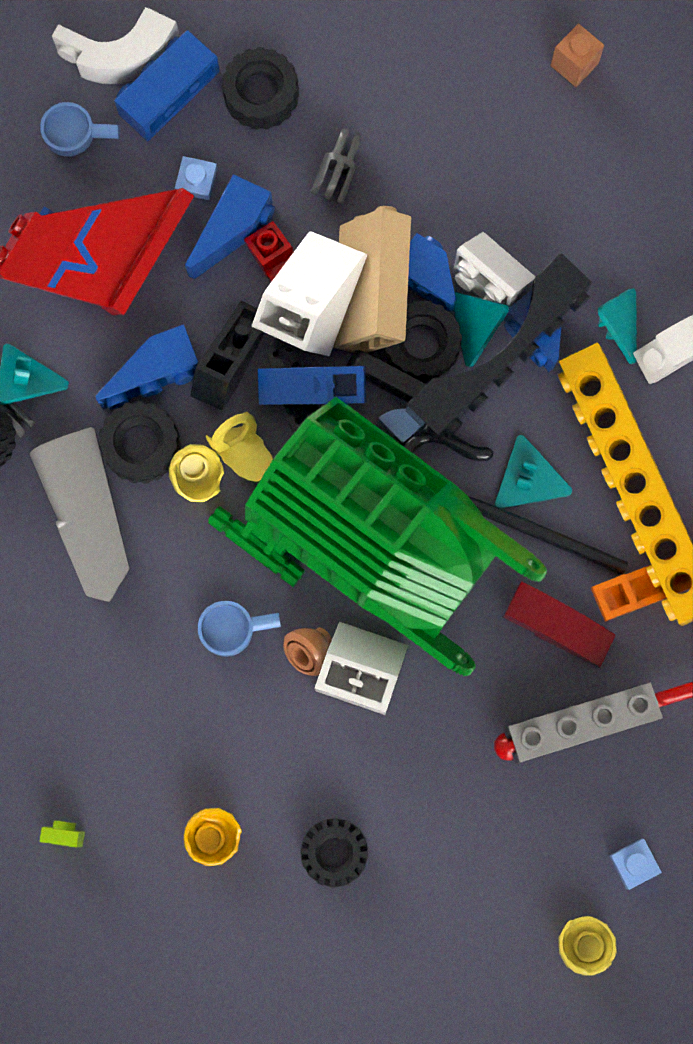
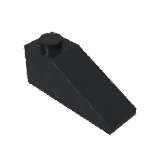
(227, 358)

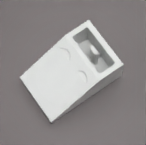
(311, 294)

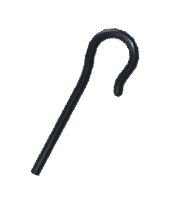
(513, 520)

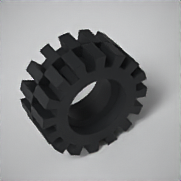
(311, 852)

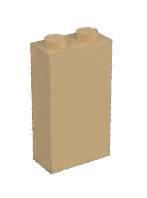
(380, 297)

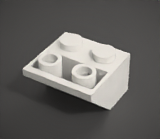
(491, 271)
(361, 668)

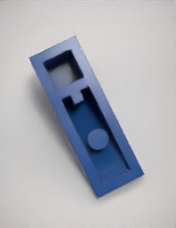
(236, 217)

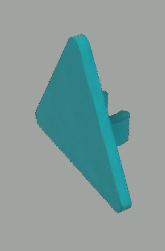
(620, 319)
(477, 323)
(25, 378)
(529, 478)

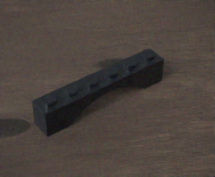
(447, 399)

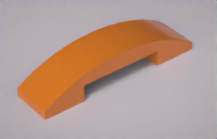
(633, 592)

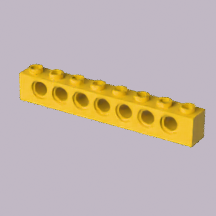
(593, 365)

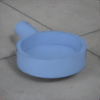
(70, 131)
(228, 628)

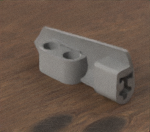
(85, 512)

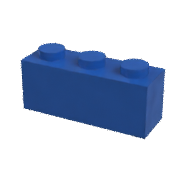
(166, 85)

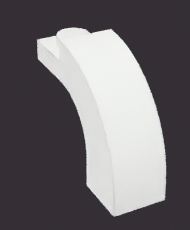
(120, 59)
(667, 352)

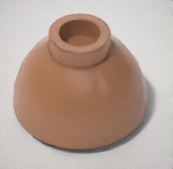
(307, 649)

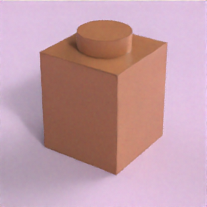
(577, 55)

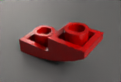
(269, 249)

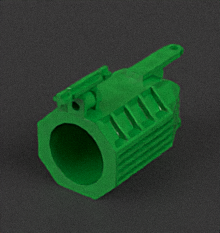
(373, 527)

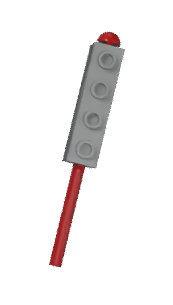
(586, 721)

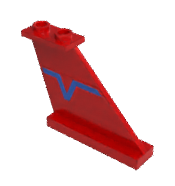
(93, 250)

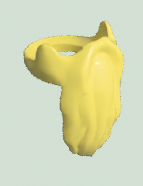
(241, 447)

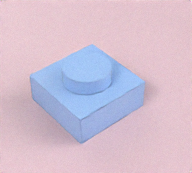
(197, 177)
(635, 864)

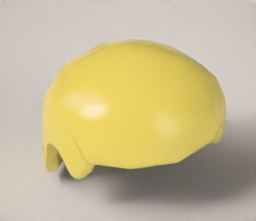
(196, 473)
(587, 945)

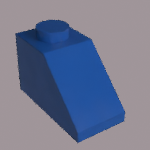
(430, 272)

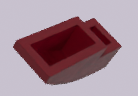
(559, 624)

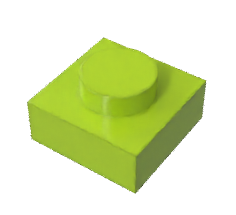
(62, 834)

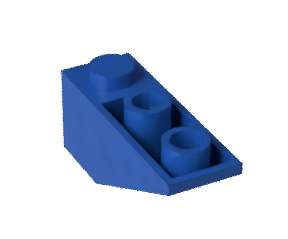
(157, 363)
(312, 385)

